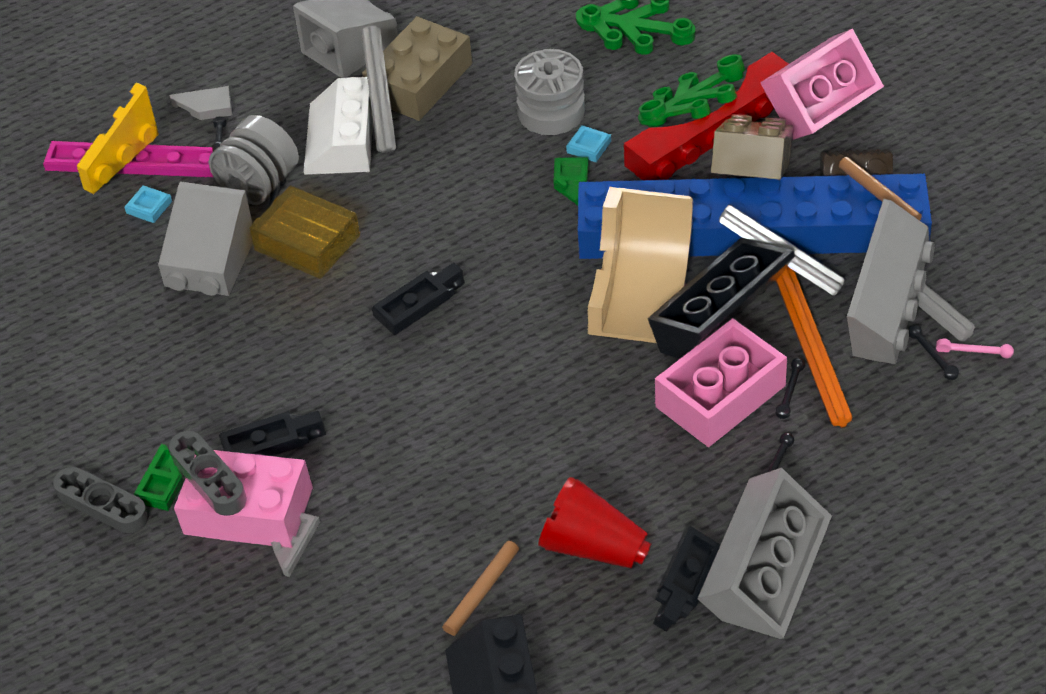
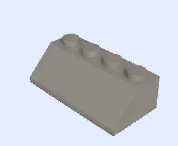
(889, 285)
(766, 555)

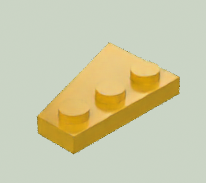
(128, 136)

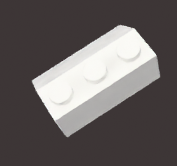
(340, 129)

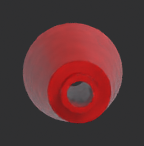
(592, 529)

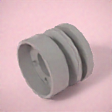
(550, 91)
(254, 158)

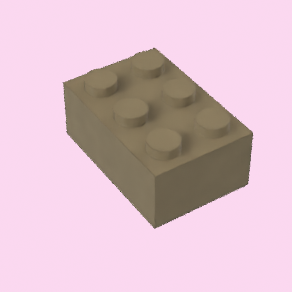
(424, 66)
(752, 147)

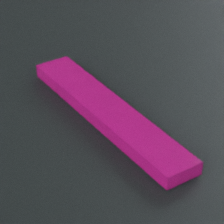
(150, 161)

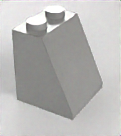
(332, 31)
(206, 239)

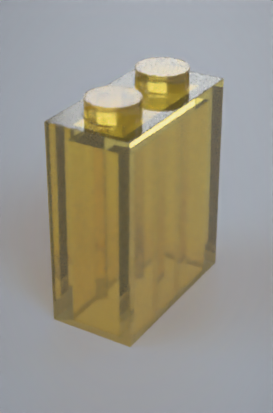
(305, 231)

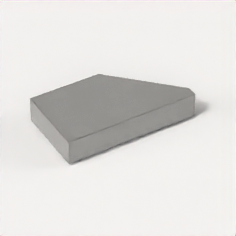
(205, 103)
(290, 556)

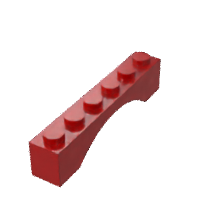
(663, 150)

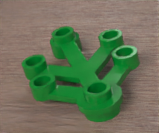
(597, 18)
(692, 94)

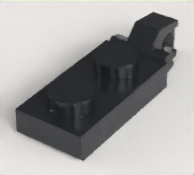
(418, 298)
(274, 434)
(684, 577)

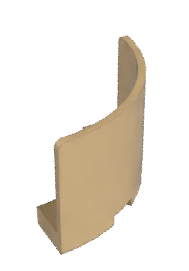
(643, 261)

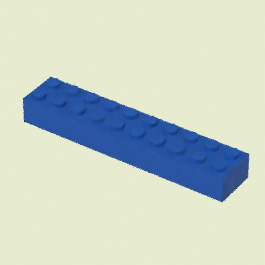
(806, 211)

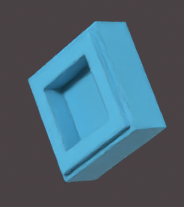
(588, 143)
(148, 204)

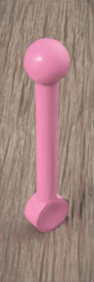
(945, 345)

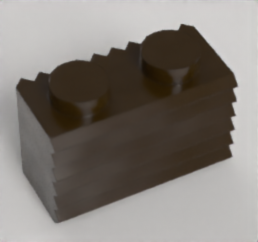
(873, 162)

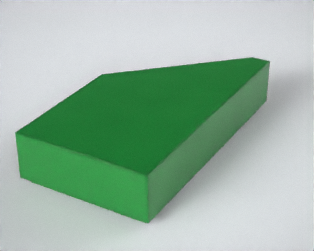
(568, 174)
(160, 481)

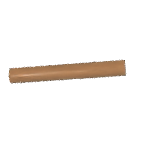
(874, 186)
(480, 588)

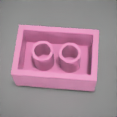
(822, 84)
(720, 382)
(275, 495)

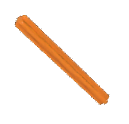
(814, 349)

